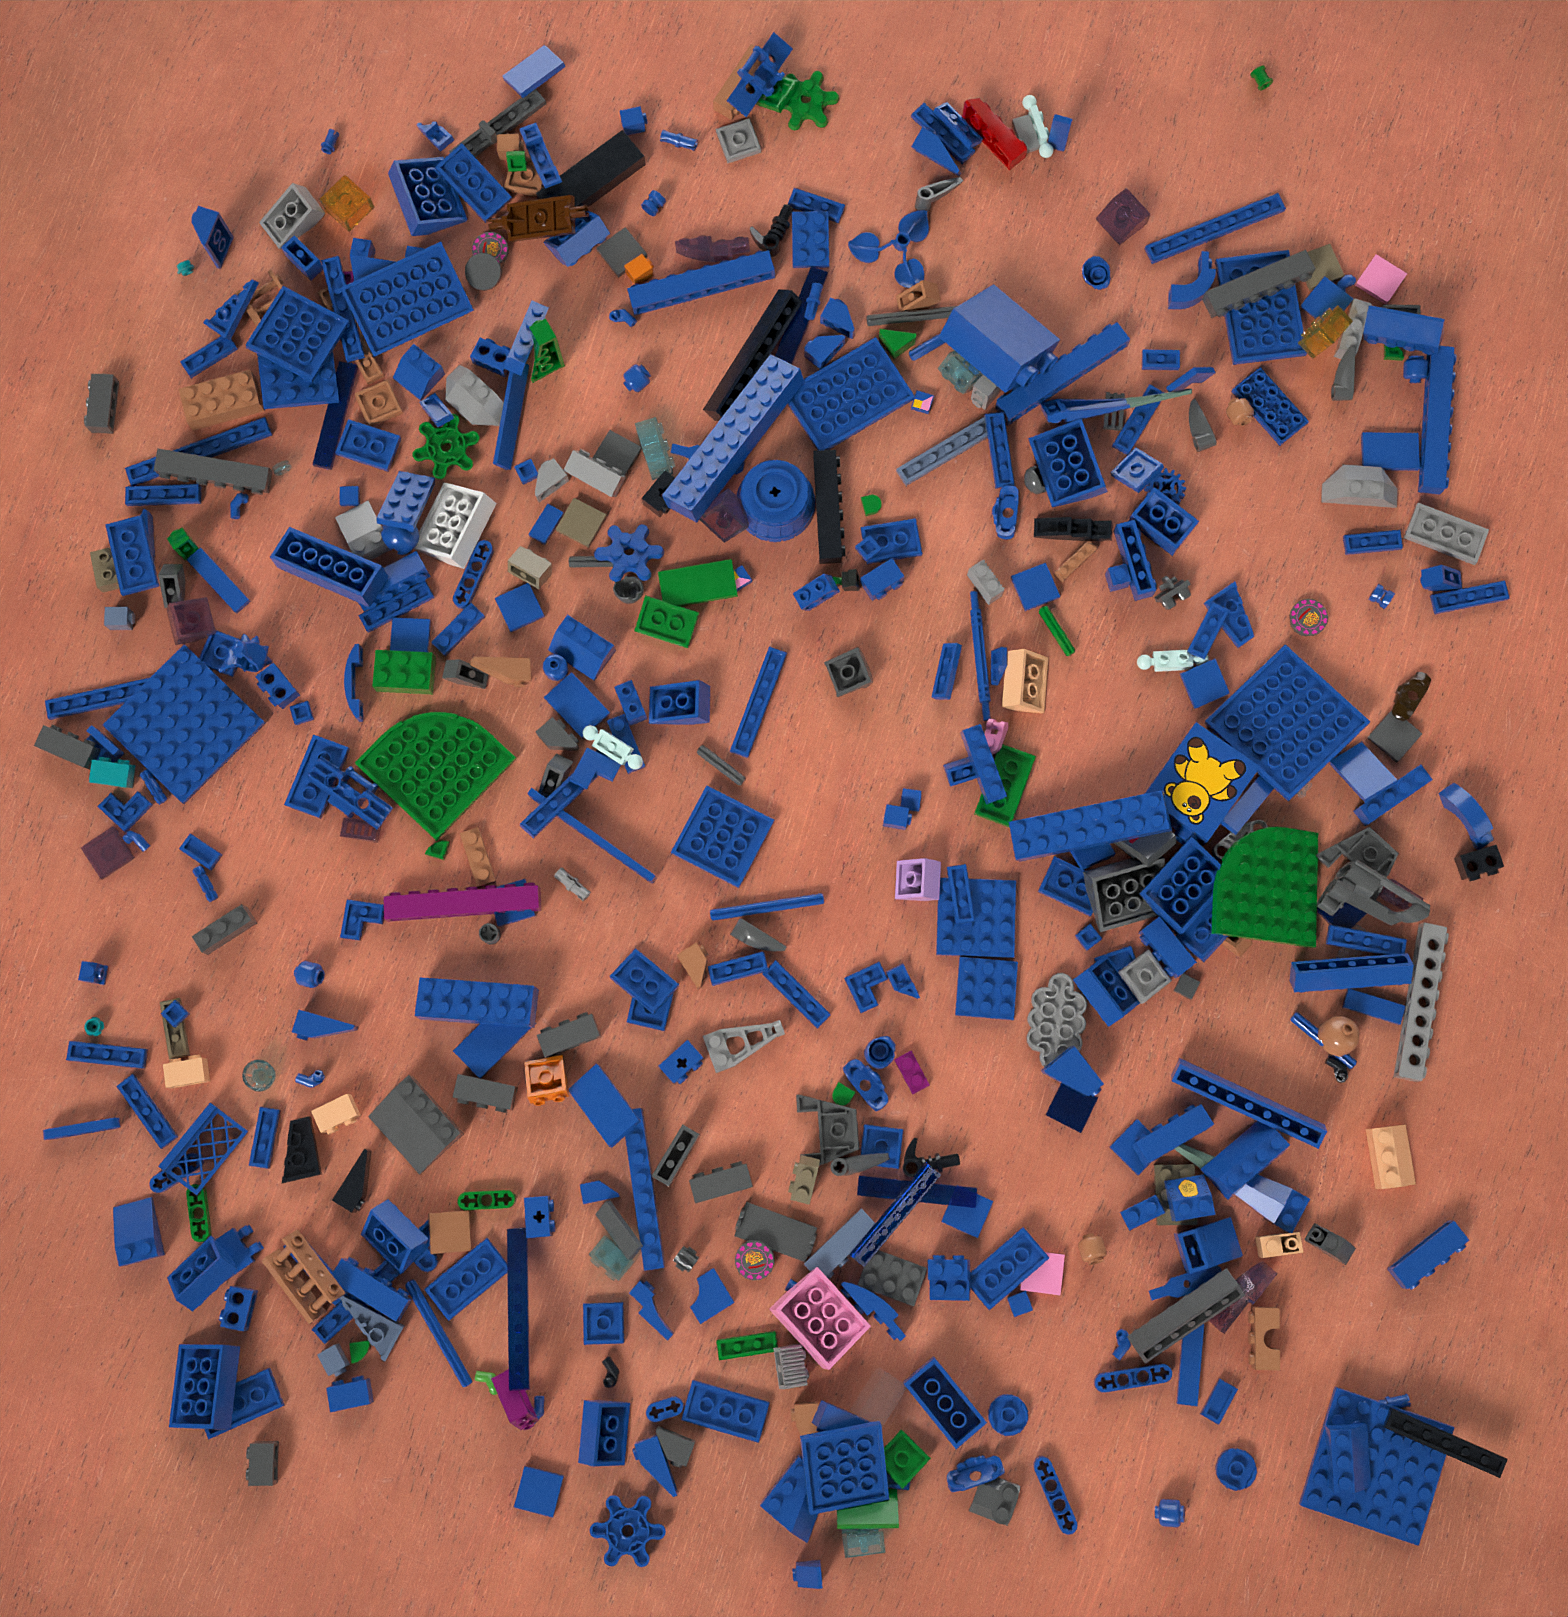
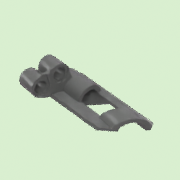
(1356, 885)

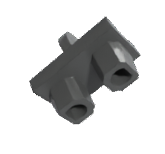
(1179, 588)

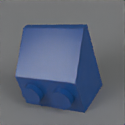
(418, 372)

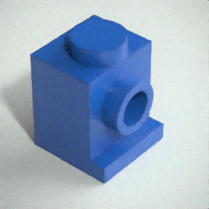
(93, 973)

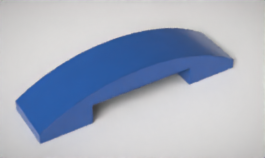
(540, 156)
(354, 660)

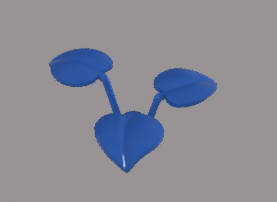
(911, 227)

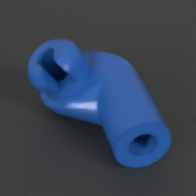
(1347, 280)
(622, 316)
(236, 503)
(137, 838)
(311, 1081)
(1123, 1344)
(539, 1406)

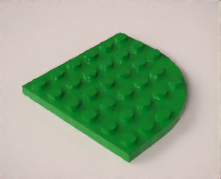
(435, 766)
(1268, 888)

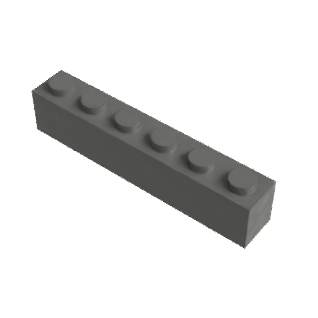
(1259, 284)
(213, 470)
(1185, 1315)

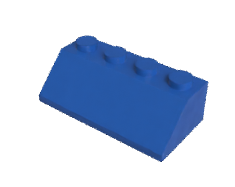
(1403, 330)
(1245, 1158)

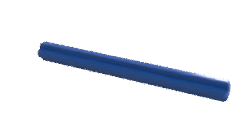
(768, 906)
(438, 1333)

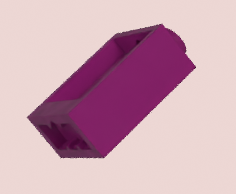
(515, 1403)

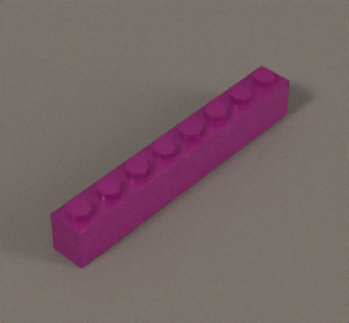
(461, 903)

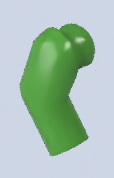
(486, 1377)

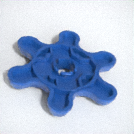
(629, 563)
(618, 1542)

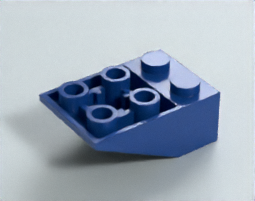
(1208, 1245)

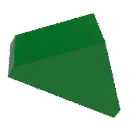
(896, 341)

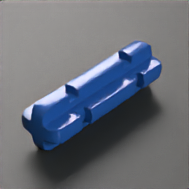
(153, 786)
(205, 883)

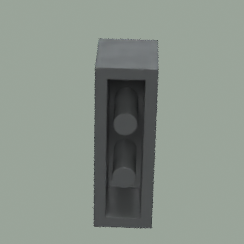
(101, 403)
(67, 746)
(224, 929)
(568, 1035)
(484, 1093)
(676, 1155)
(720, 1182)

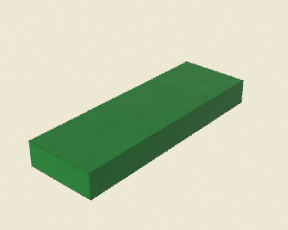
(746, 1345)

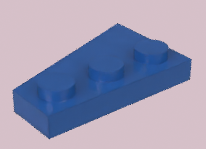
(1237, 622)

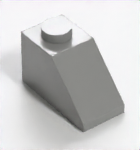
(549, 479)

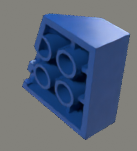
(789, 1501)

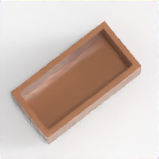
(221, 400)

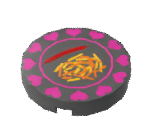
(492, 244)
(1308, 617)
(754, 1260)

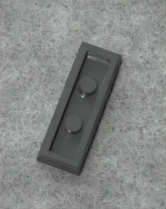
(619, 1230)

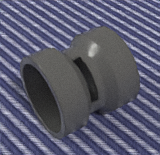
(486, 933)

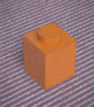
(639, 269)

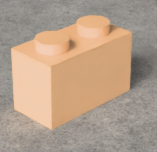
(186, 1072)
(336, 1113)

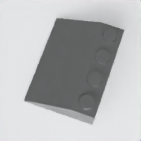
(1116, 890)
(415, 1124)

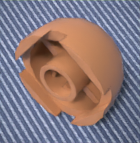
(1339, 1035)

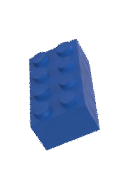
(944, 1402)

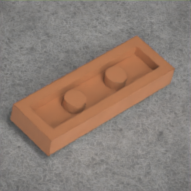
(478, 857)

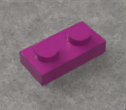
(911, 1072)

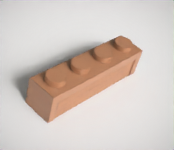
(1075, 561)

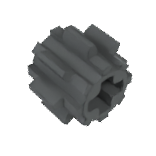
(686, 1259)

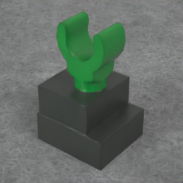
(849, 580)

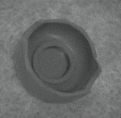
(1033, 480)
(628, 589)

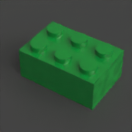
(404, 672)

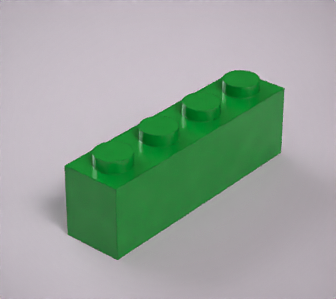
(546, 350)

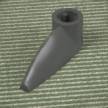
(934, 192)
(1344, 378)
(1200, 429)
(754, 937)
(857, 1163)

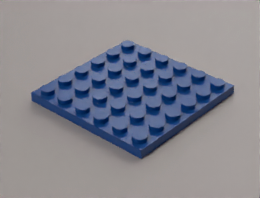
(1287, 722)
(183, 724)
(1400, 1472)

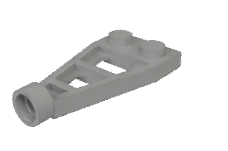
(719, 1051)

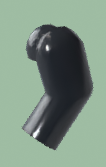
(1339, 1068)
(612, 1373)

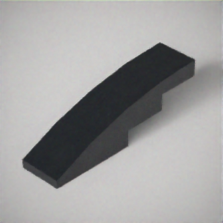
(1073, 529)

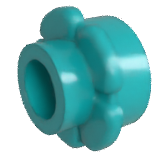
(185, 268)
(89, 1026)

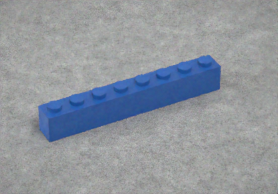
(701, 282)
(1063, 373)
(1436, 422)
(1248, 1103)
(644, 1195)

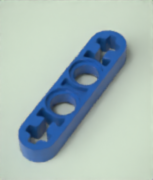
(475, 575)
(82, 1128)
(1133, 1381)
(1052, 1496)

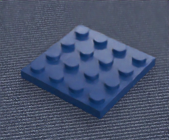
(297, 334)
(286, 389)
(722, 836)
(993, 926)
(844, 1467)

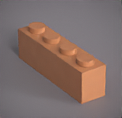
(720, 103)

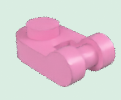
(995, 741)

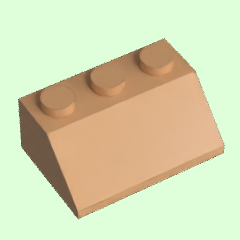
(1025, 681)
(1390, 1157)

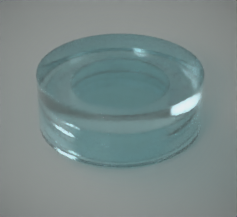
(281, 467)

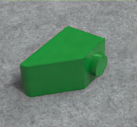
(182, 543)

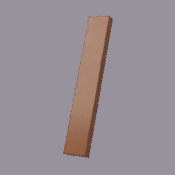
(367, 365)

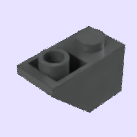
(555, 736)
(1330, 1243)

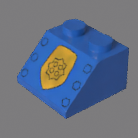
(1189, 1198)

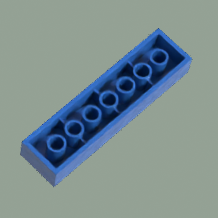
(1090, 826)

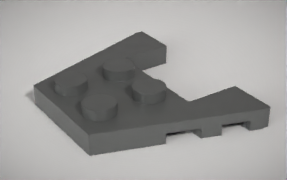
(1365, 847)
(836, 1128)

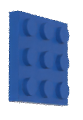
(986, 988)

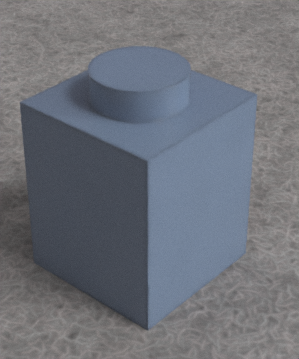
(119, 618)
(334, 1360)

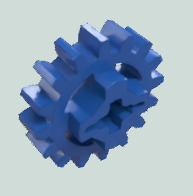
(1171, 480)

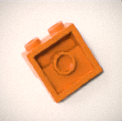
(546, 1080)

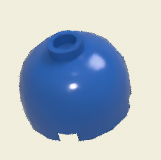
(400, 539)

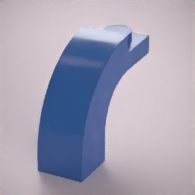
(1191, 294)
(1470, 814)

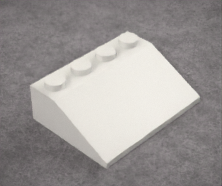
(455, 524)

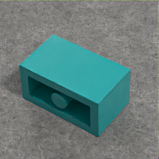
(112, 773)

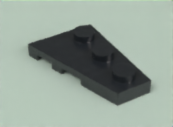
(302, 1152)

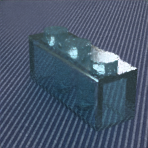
(654, 447)

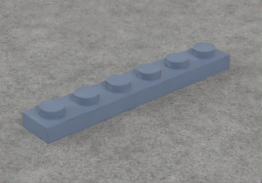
(943, 452)

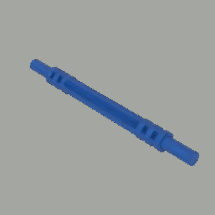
(980, 655)

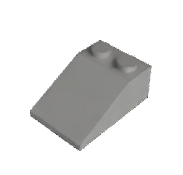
(292, 215)
(362, 531)

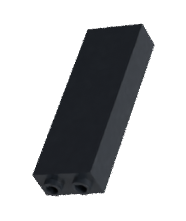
(598, 171)

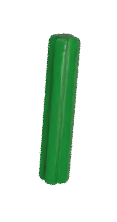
(1056, 630)

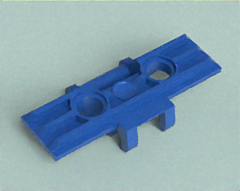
(764, 76)
(347, 798)

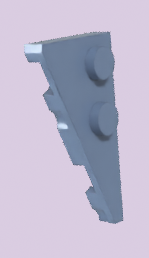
(379, 1329)

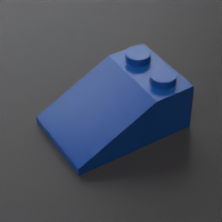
(680, 703)
(136, 1232)

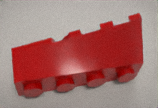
(994, 132)

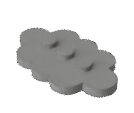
(1056, 1018)

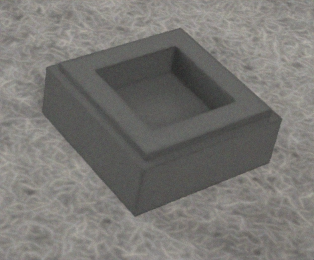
(488, 132)
(1186, 986)

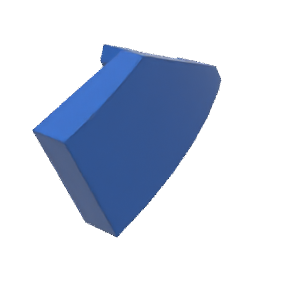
(436, 135)
(901, 981)

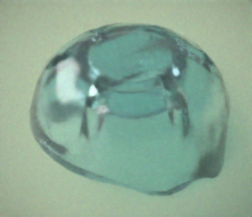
(259, 1076)

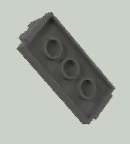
(776, 1230)

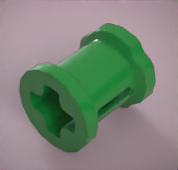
(1261, 77)

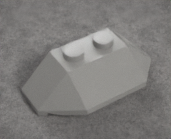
(473, 398)
(1360, 487)

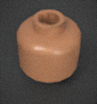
(1240, 411)
(1092, 1249)

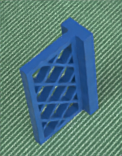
(190, 1137)

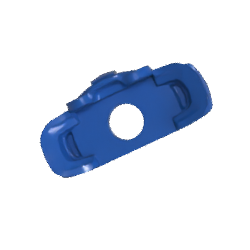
(1007, 499)
(875, 1096)
(960, 1478)

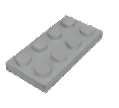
(1446, 533)

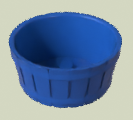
(779, 516)

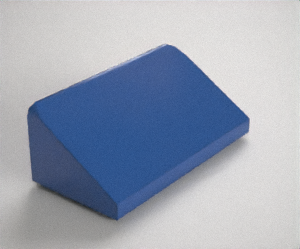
(959, 771)

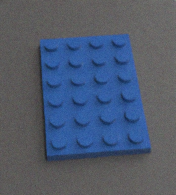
(407, 299)
(1263, 328)
(849, 395)

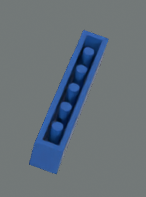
(1351, 972)

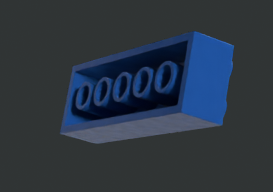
(329, 566)
(476, 1002)

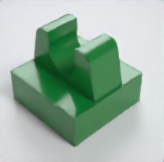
(516, 161)

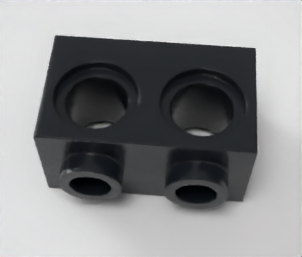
(1478, 860)

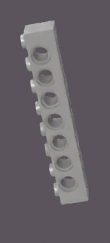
(1409, 1028)

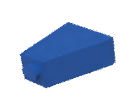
(1074, 1072)

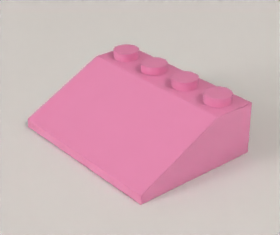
(820, 1318)

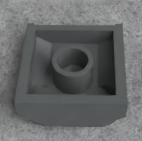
(849, 672)
(996, 1500)

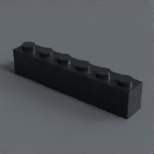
(828, 506)

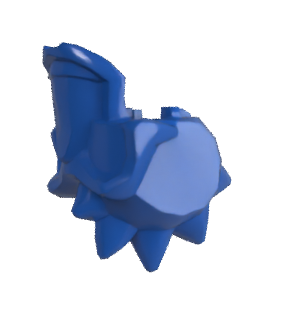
(246, 655)

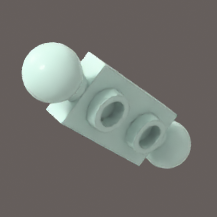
(1029, 102)
(1169, 660)
(612, 747)

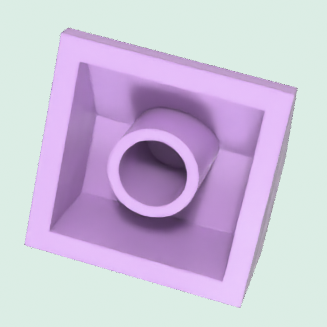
(918, 880)

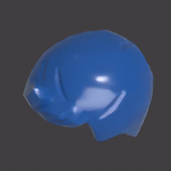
(1096, 272)
(880, 1052)

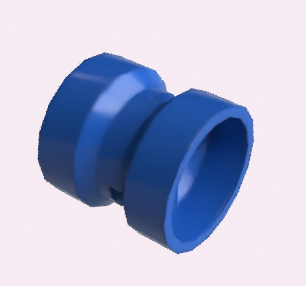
(654, 202)
(1378, 592)

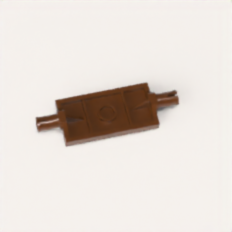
(539, 218)

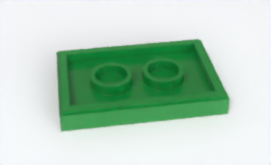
(666, 621)
(871, 1515)

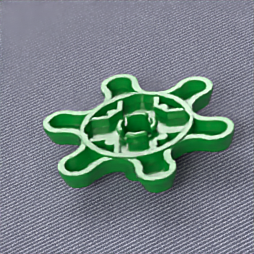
(814, 109)
(437, 438)

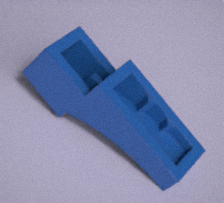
(644, 1294)

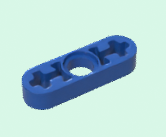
(167, 1185)

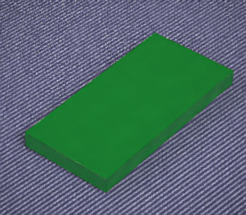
(698, 583)
(1014, 771)

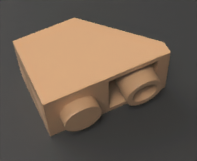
(1279, 1244)

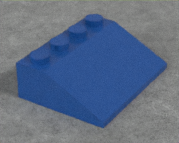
(425, 196)
(1067, 464)
(1183, 886)
(204, 1387)

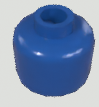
(1415, 369)
(636, 378)
(556, 673)
(309, 974)
(1170, 1513)

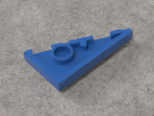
(231, 312)

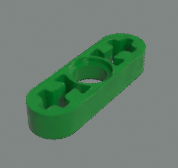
(472, 1206)
(196, 1228)

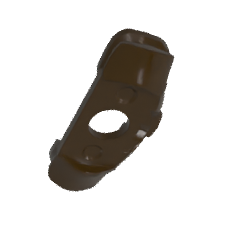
(1403, 705)

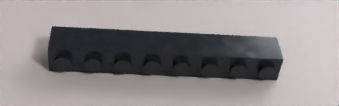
(754, 352)

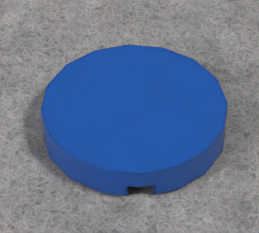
(1008, 1414)
(1236, 1469)

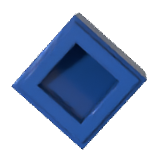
(911, 799)

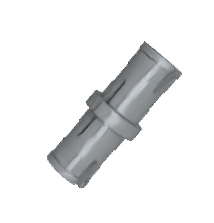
(572, 884)

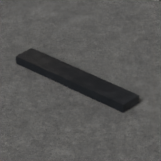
(1445, 1442)

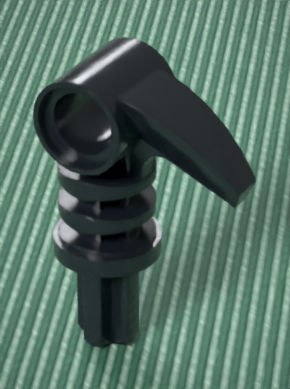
(775, 234)
(937, 1163)

